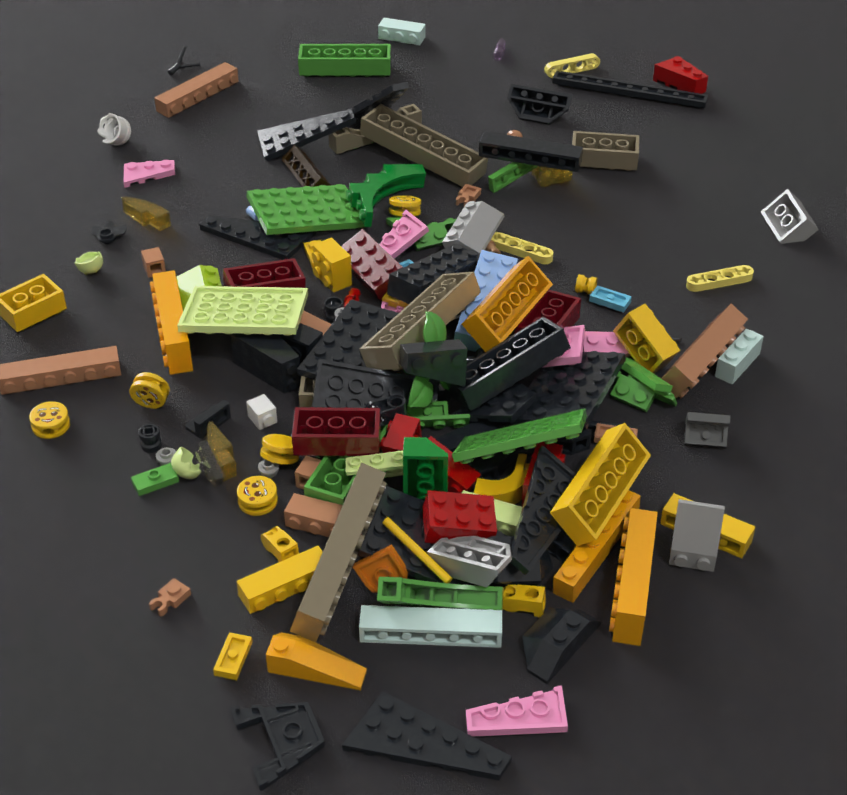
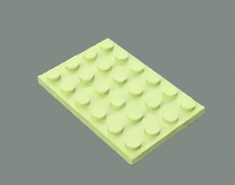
(243, 310)

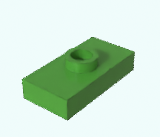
(154, 479)

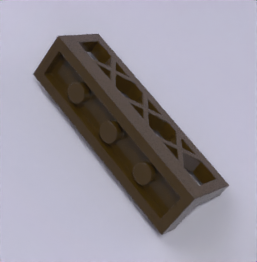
(306, 165)

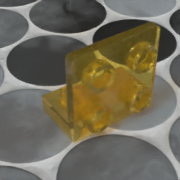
(547, 176)

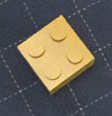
(332, 265)

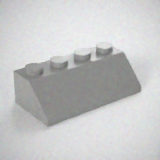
(474, 226)

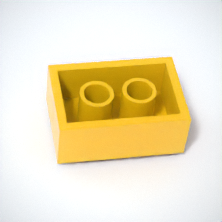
(31, 302)
(646, 339)

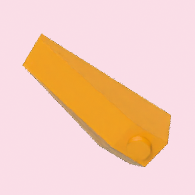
(308, 660)

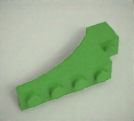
(438, 595)

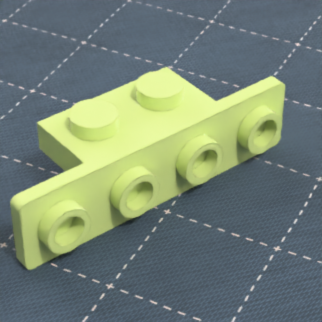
(387, 462)

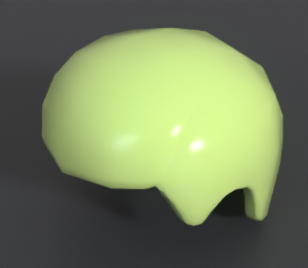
(89, 262)
(183, 465)

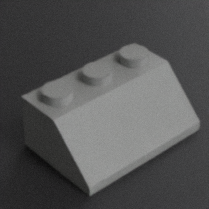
(789, 219)

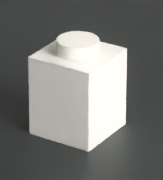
(261, 412)

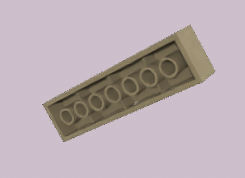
(423, 146)
(443, 297)
(339, 554)

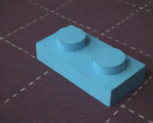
(610, 298)

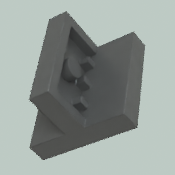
(706, 429)

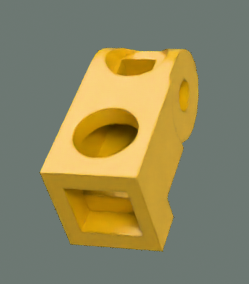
(279, 544)
(525, 599)

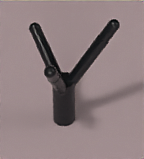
(177, 66)

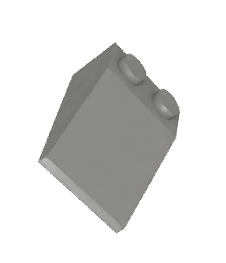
(696, 535)

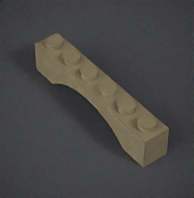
(351, 139)

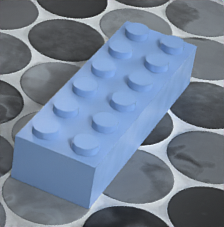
(488, 272)

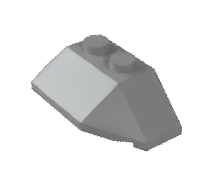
(471, 558)

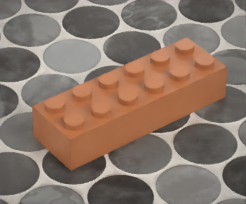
(704, 351)

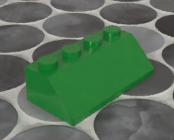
(423, 467)

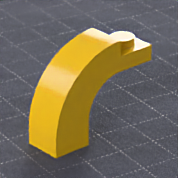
(506, 489)

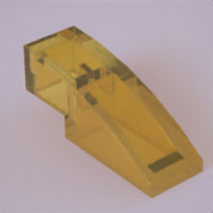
(146, 213)
(222, 451)

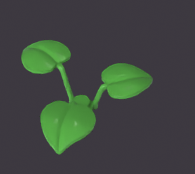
(422, 389)

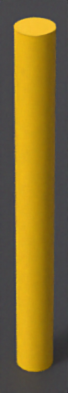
(417, 550)

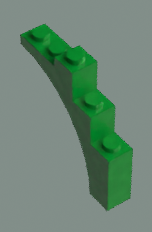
(377, 186)

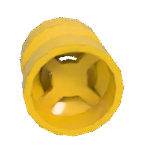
(585, 284)

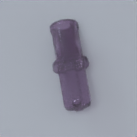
(499, 49)

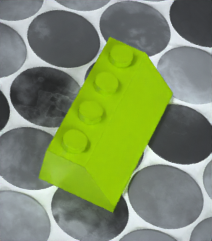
(197, 276)

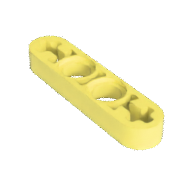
(558, 65)
(538, 254)
(700, 281)

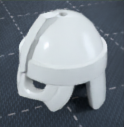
(116, 129)

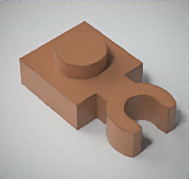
(467, 194)
(170, 595)

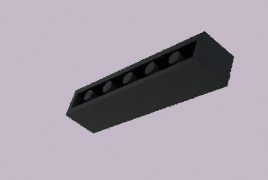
(530, 151)

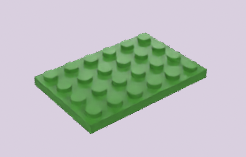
(304, 209)
(520, 435)

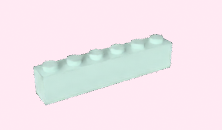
(430, 626)

